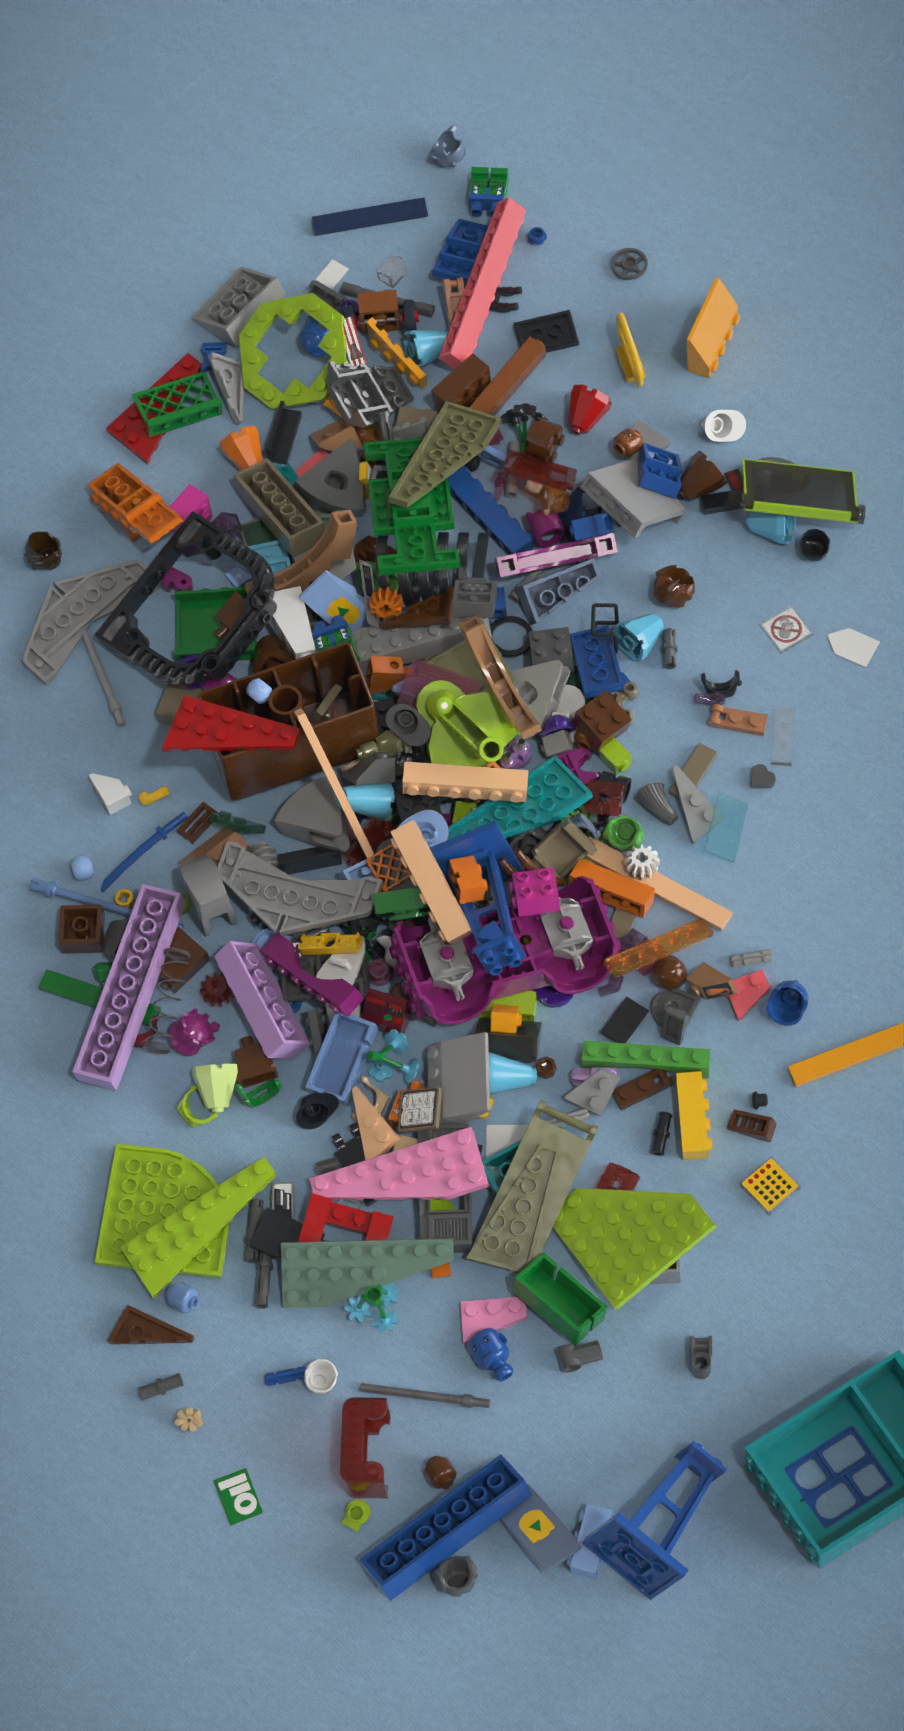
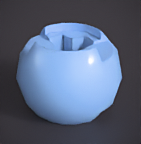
(258, 690)
(82, 868)

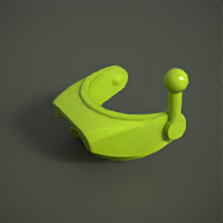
(184, 1110)

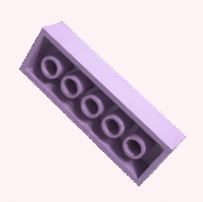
(262, 1000)

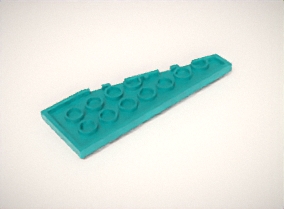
(550, 796)

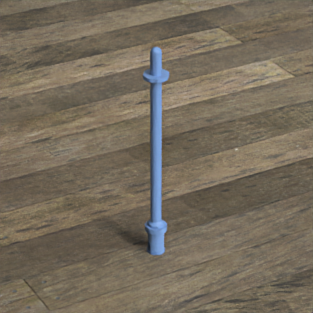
(51, 889)

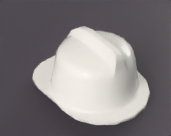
(724, 425)

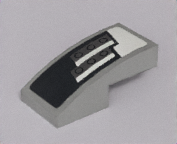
(283, 1198)

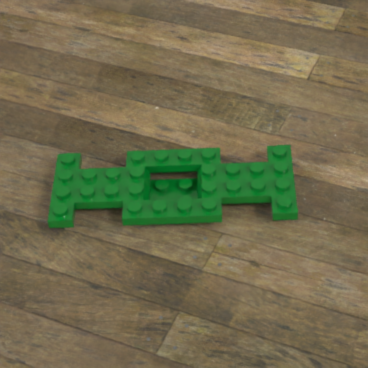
(414, 525)

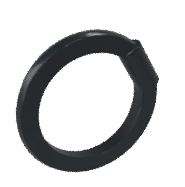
(512, 619)

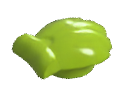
(356, 1514)

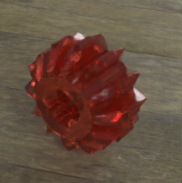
(216, 996)

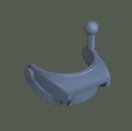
(582, 821)

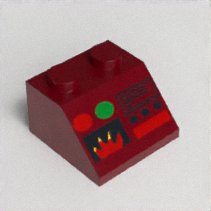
(386, 1011)

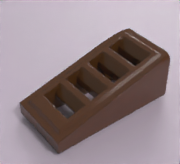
(764, 1121)

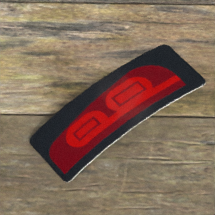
(734, 479)

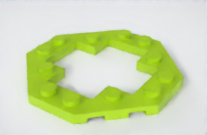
(253, 359)

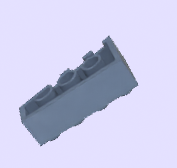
(551, 591)

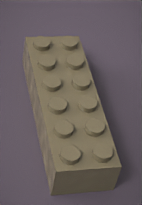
(279, 507)

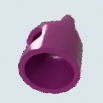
(541, 524)

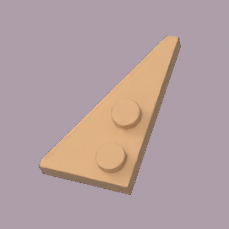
(375, 1131)

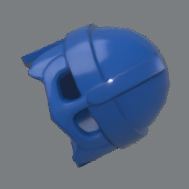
(311, 336)
(784, 1005)

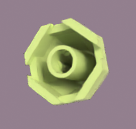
(215, 1085)

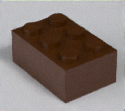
(462, 384)

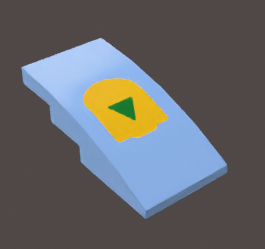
(333, 596)

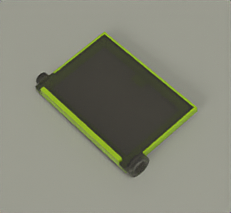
(800, 491)

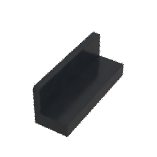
(283, 434)
(308, 859)

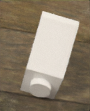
(111, 792)

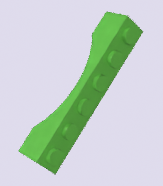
(645, 1056)

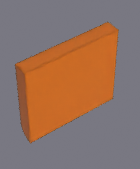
(441, 1271)

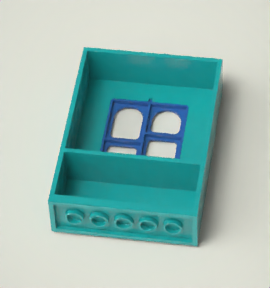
(874, 1414)

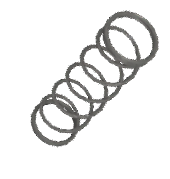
(176, 960)

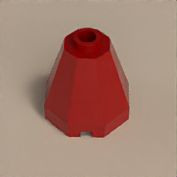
(586, 408)

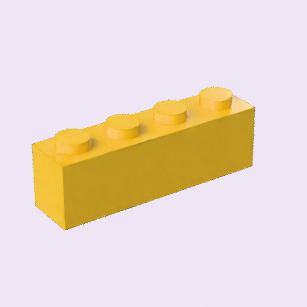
(692, 1115)

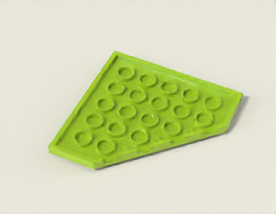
(629, 1235)

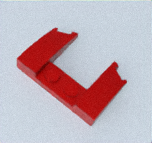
(324, 1211)

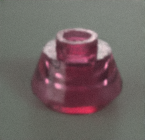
(380, 972)

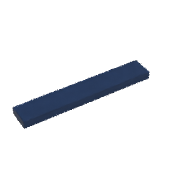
(369, 216)

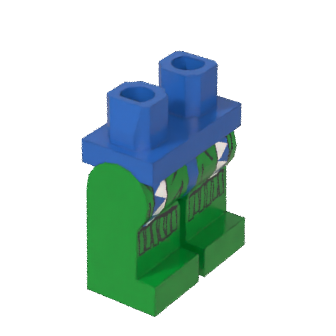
(486, 196)
(333, 634)

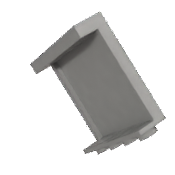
(630, 505)

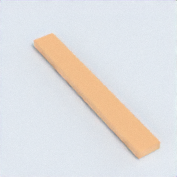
(338, 791)
(664, 888)

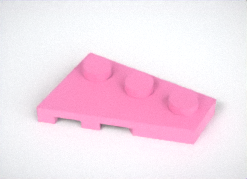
(491, 1314)

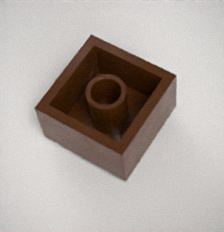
(601, 720)
(81, 928)

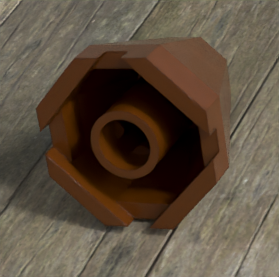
(700, 477)
(270, 653)

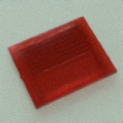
(540, 472)

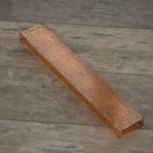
(658, 948)

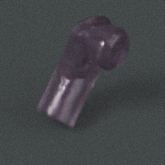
(710, 699)
(612, 987)

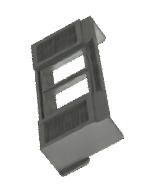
(446, 1223)

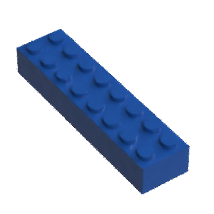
(445, 1527)

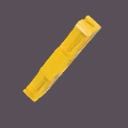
(343, 944)

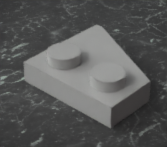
(595, 1091)

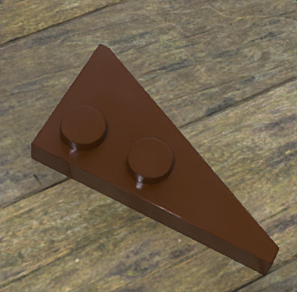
(428, 612)
(142, 1328)

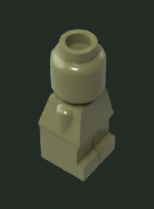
(386, 742)

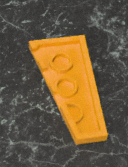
(393, 353)

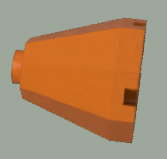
(242, 448)

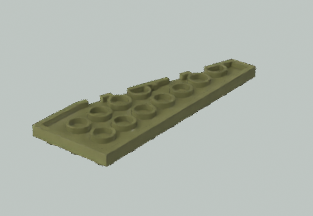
(449, 444)

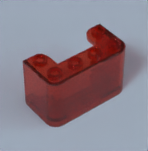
(360, 1419)

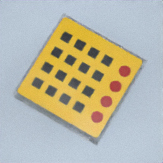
(770, 1186)

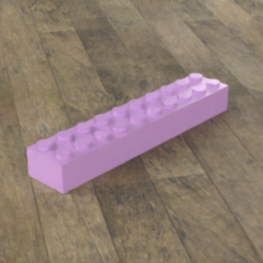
(129, 987)

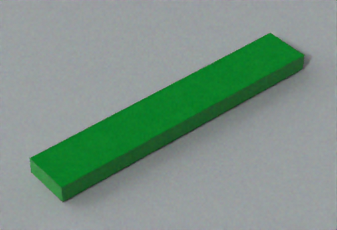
(81, 992)

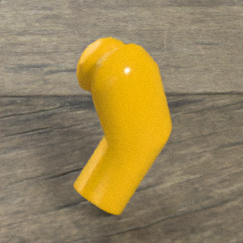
(147, 799)

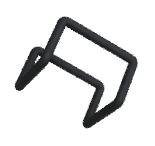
(594, 623)

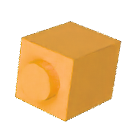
(505, 1018)

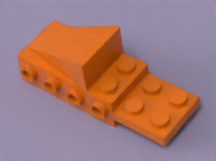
(133, 504)

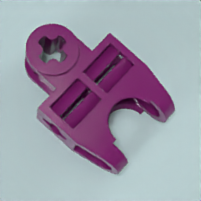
(574, 760)

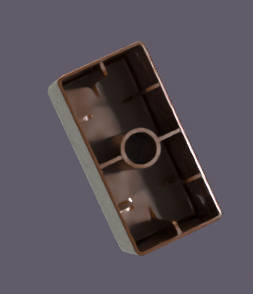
(294, 686)

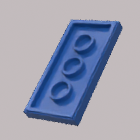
(596, 662)

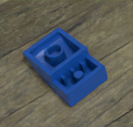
(659, 470)

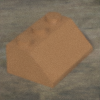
(215, 845)

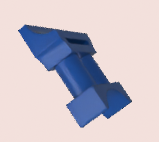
(207, 348)

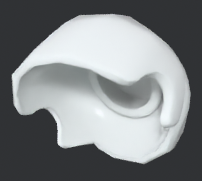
(320, 1376)

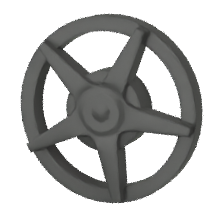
(629, 264)

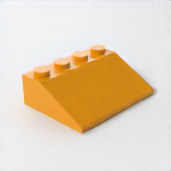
(711, 330)

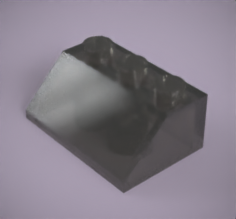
(517, 1046)

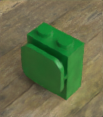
(403, 903)

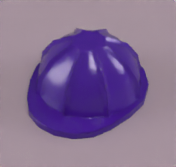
(555, 724)

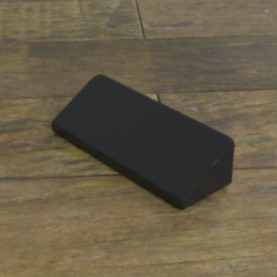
(722, 501)

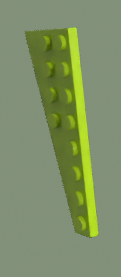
(173, 1242)

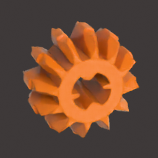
(386, 603)

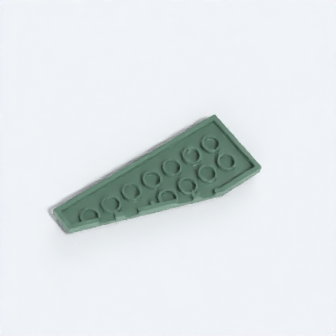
(337, 1270)

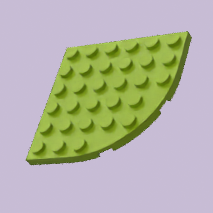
(144, 1190)

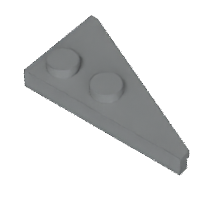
(231, 383)
(694, 804)

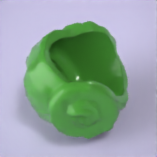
(623, 833)

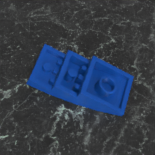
(460, 250)

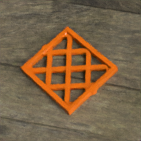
(397, 881)

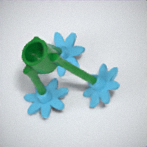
(374, 1296)

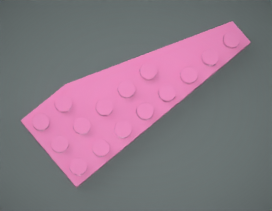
(427, 1170)

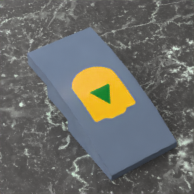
(540, 1532)

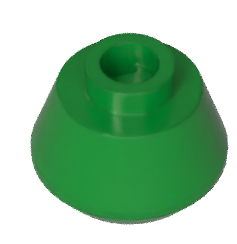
(102, 971)

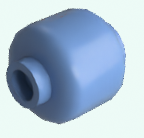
(182, 1297)

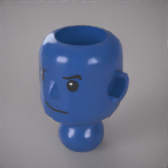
(491, 1353)

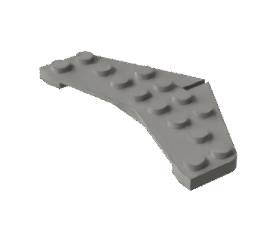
(65, 616)
(301, 902)

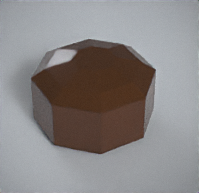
(546, 1067)

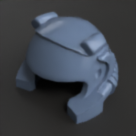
(448, 149)

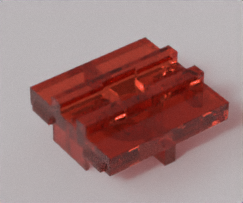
(613, 806)
(618, 1173)

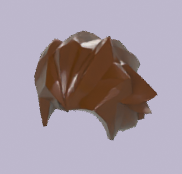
(673, 586)

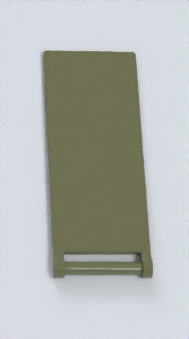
(570, 1159)

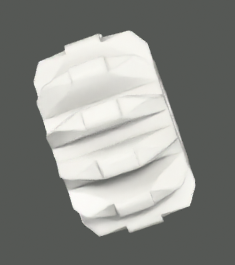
(647, 855)

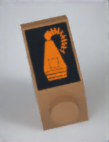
(710, 983)

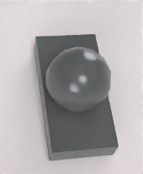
(674, 1025)

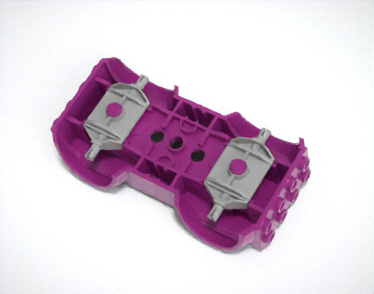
(563, 954)

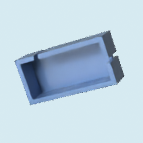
(342, 1057)

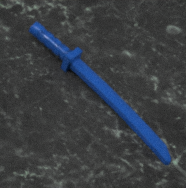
(161, 833)

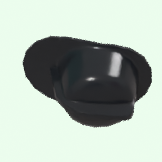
(316, 1109)

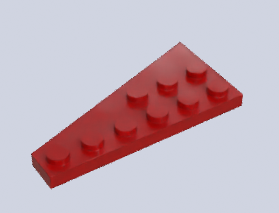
(129, 426)
(220, 728)

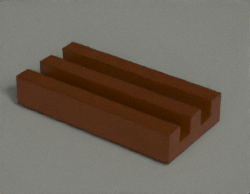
(187, 835)

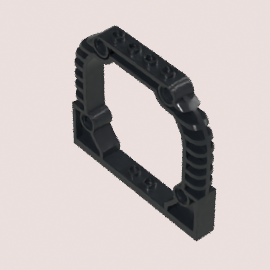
(193, 538)

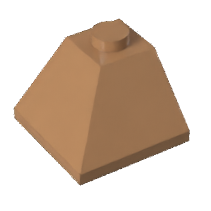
(335, 435)

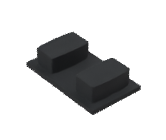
(624, 1021)

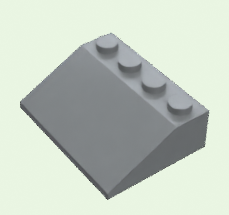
(236, 303)
(462, 1072)

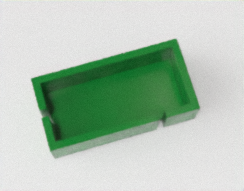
(559, 1301)

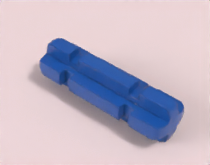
(285, 1376)

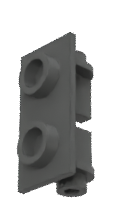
(328, 295)

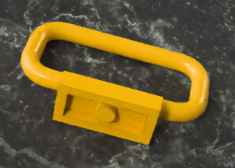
(628, 353)

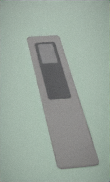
(368, 588)

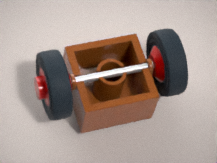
(384, 309)

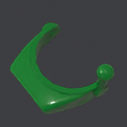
(274, 1088)

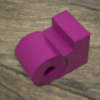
(176, 580)

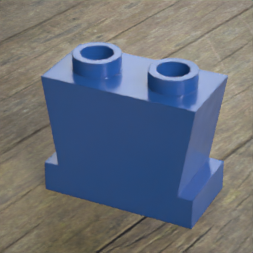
(591, 526)

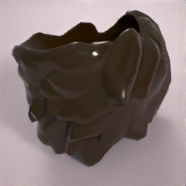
(43, 551)

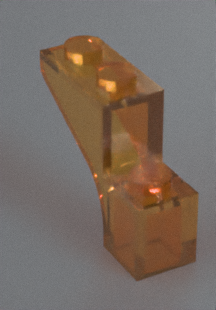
(550, 499)

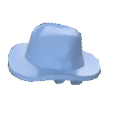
(431, 826)

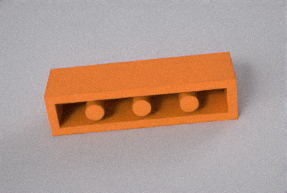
(616, 889)

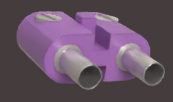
(519, 756)

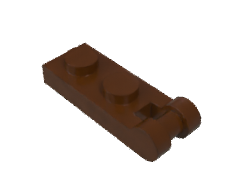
(641, 1088)

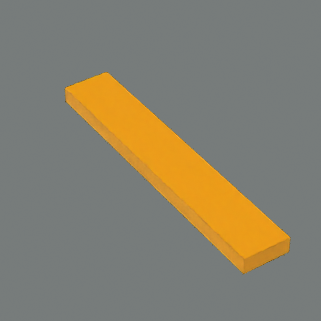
(847, 1055)

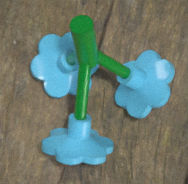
(382, 1067)

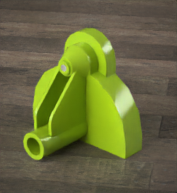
(462, 726)

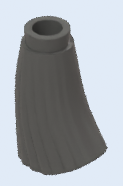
(654, 799)

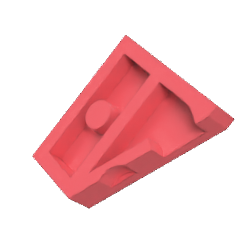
(750, 990)

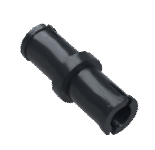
(661, 1133)

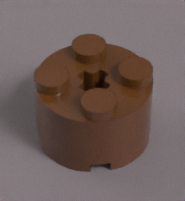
(544, 440)

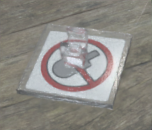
(786, 628)

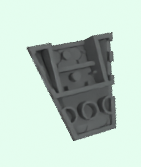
(365, 391)
(311, 965)

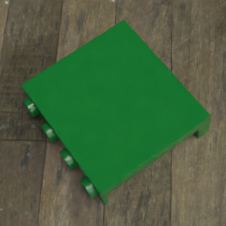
(198, 621)

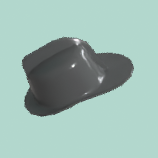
(408, 724)

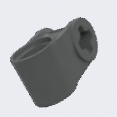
(701, 1353)

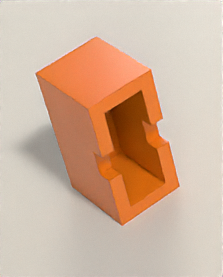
(467, 876)

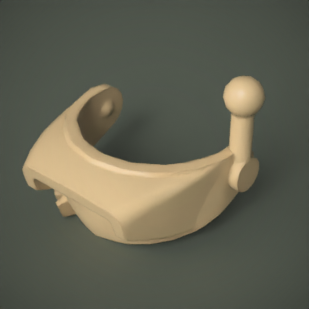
(381, 1100)

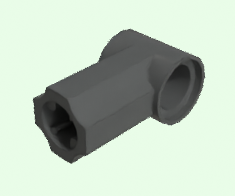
(573, 1357)

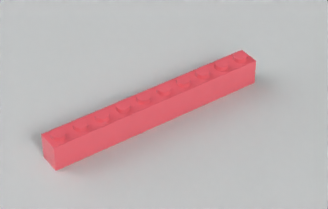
(482, 283)

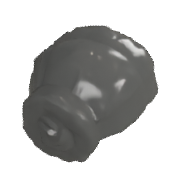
(456, 1575)

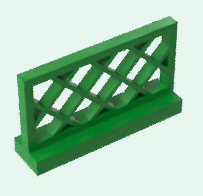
(182, 415)

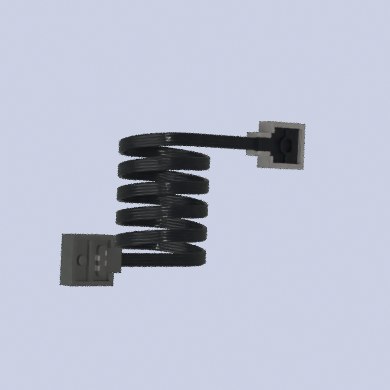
(470, 595)

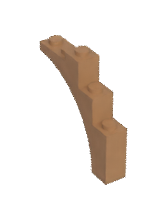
(333, 545)
(496, 678)

